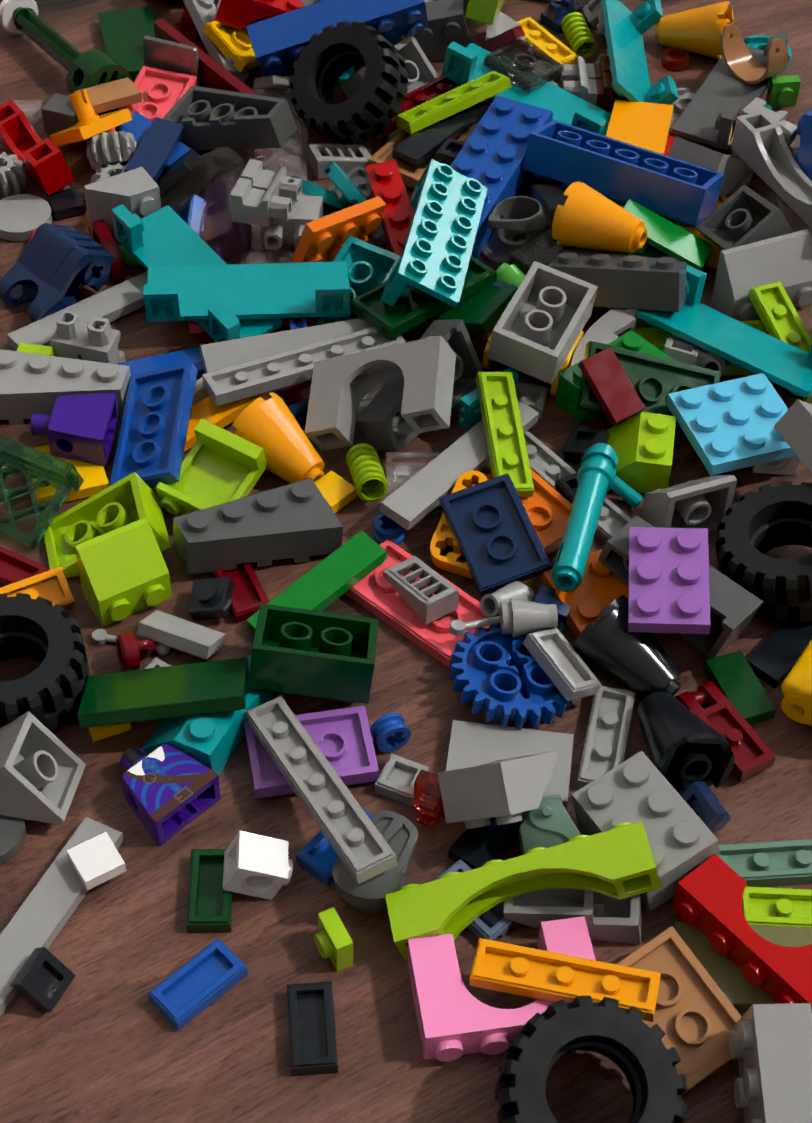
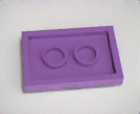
(668, 580)
(341, 737)

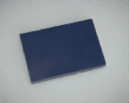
(494, 534)

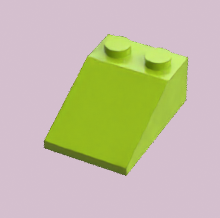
(101, 513)

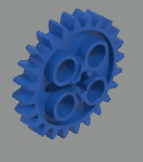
(504, 679)

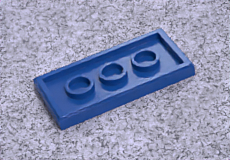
(155, 425)

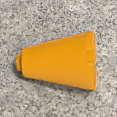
(696, 29)
(596, 222)
(284, 442)

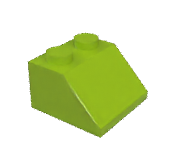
(644, 450)
(123, 572)

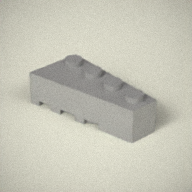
(35, 380)

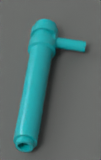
(594, 480)

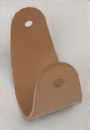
(744, 65)

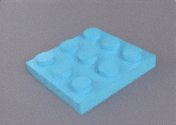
(732, 423)

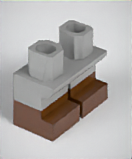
(590, 82)

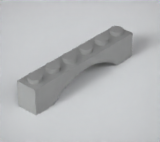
(764, 149)

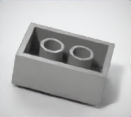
(542, 322)
(641, 793)
(774, 1063)

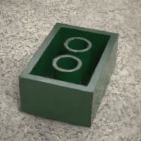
(313, 654)

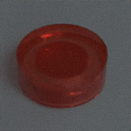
(675, 59)

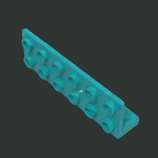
(628, 55)
(466, 64)
(439, 236)
(169, 241)
(248, 291)
(734, 340)

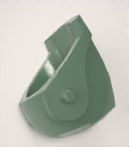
(546, 825)

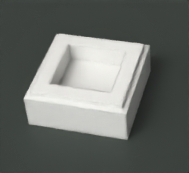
(96, 861)

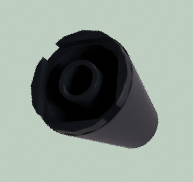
(625, 656)
(682, 743)

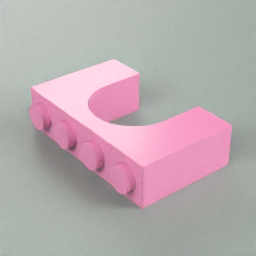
(452, 1018)

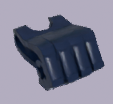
(55, 270)

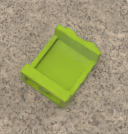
(213, 472)

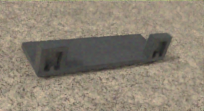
(720, 100)

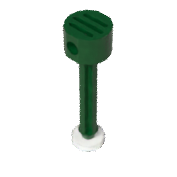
(83, 69)

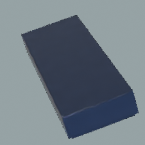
(157, 147)

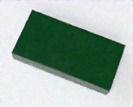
(740, 686)
(208, 904)

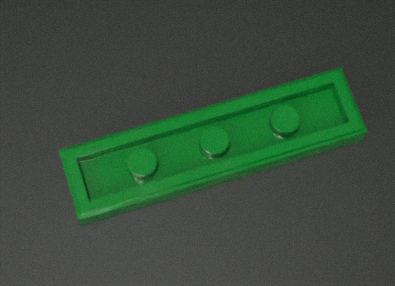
(331, 576)

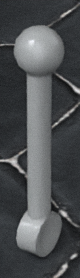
(458, 627)
(100, 637)

